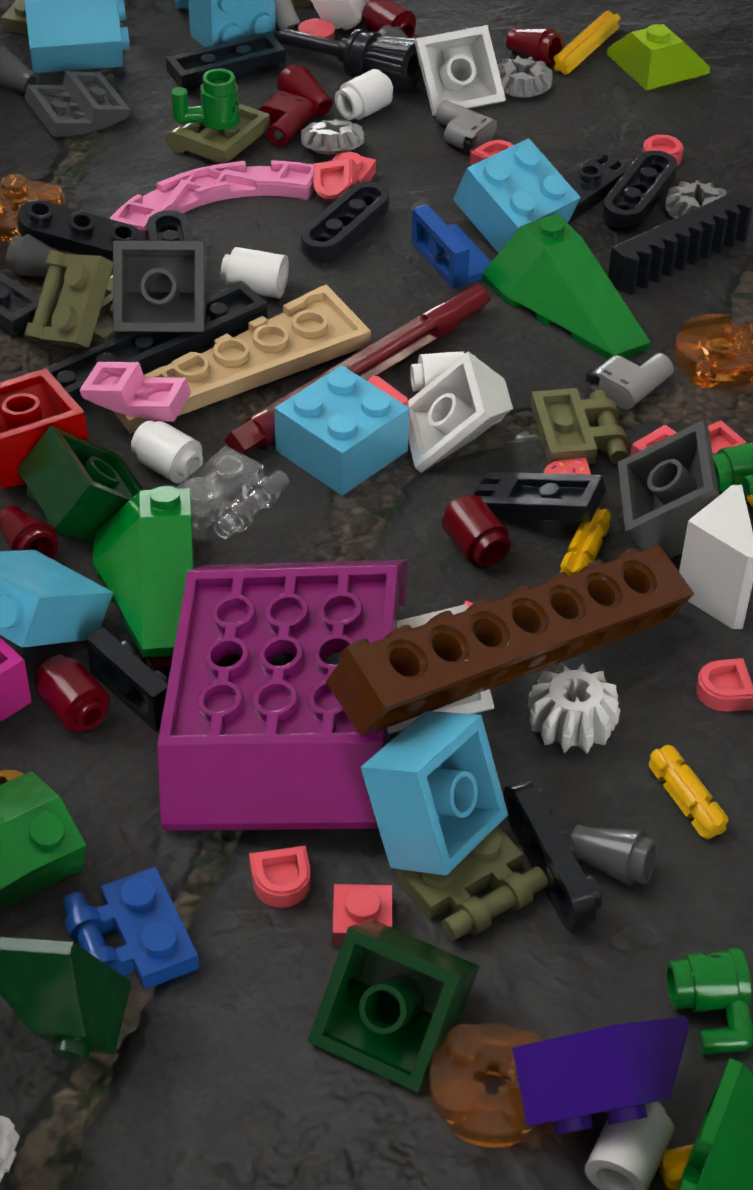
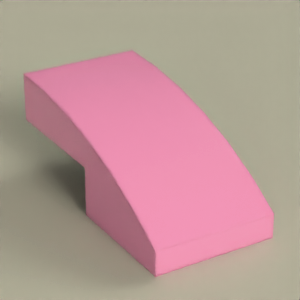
(127, 391)

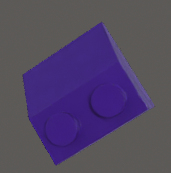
(599, 1072)

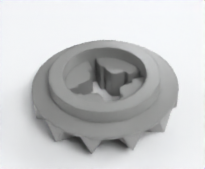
(524, 77)
(332, 136)
(687, 197)

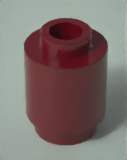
(387, 12)
(476, 530)
(71, 693)

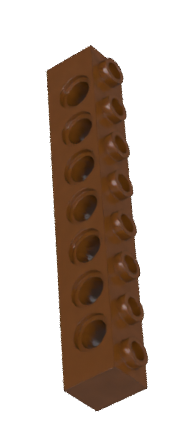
(504, 638)

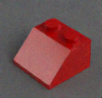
(26, 412)

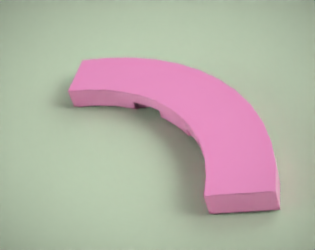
(216, 184)

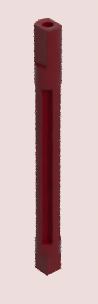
(373, 360)

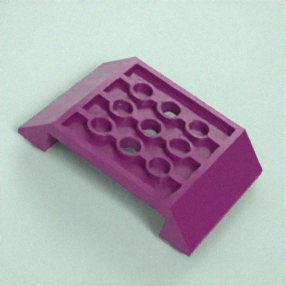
(261, 738)

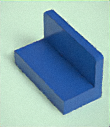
(447, 248)

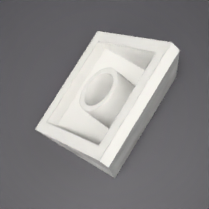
(720, 558)

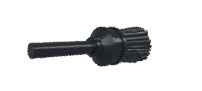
(365, 52)

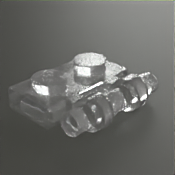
(220, 486)

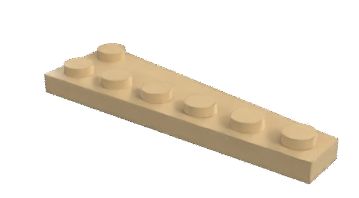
(304, 335)

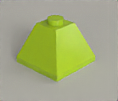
(657, 57)

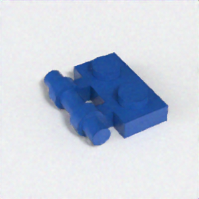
(147, 925)

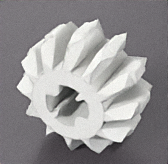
(573, 708)

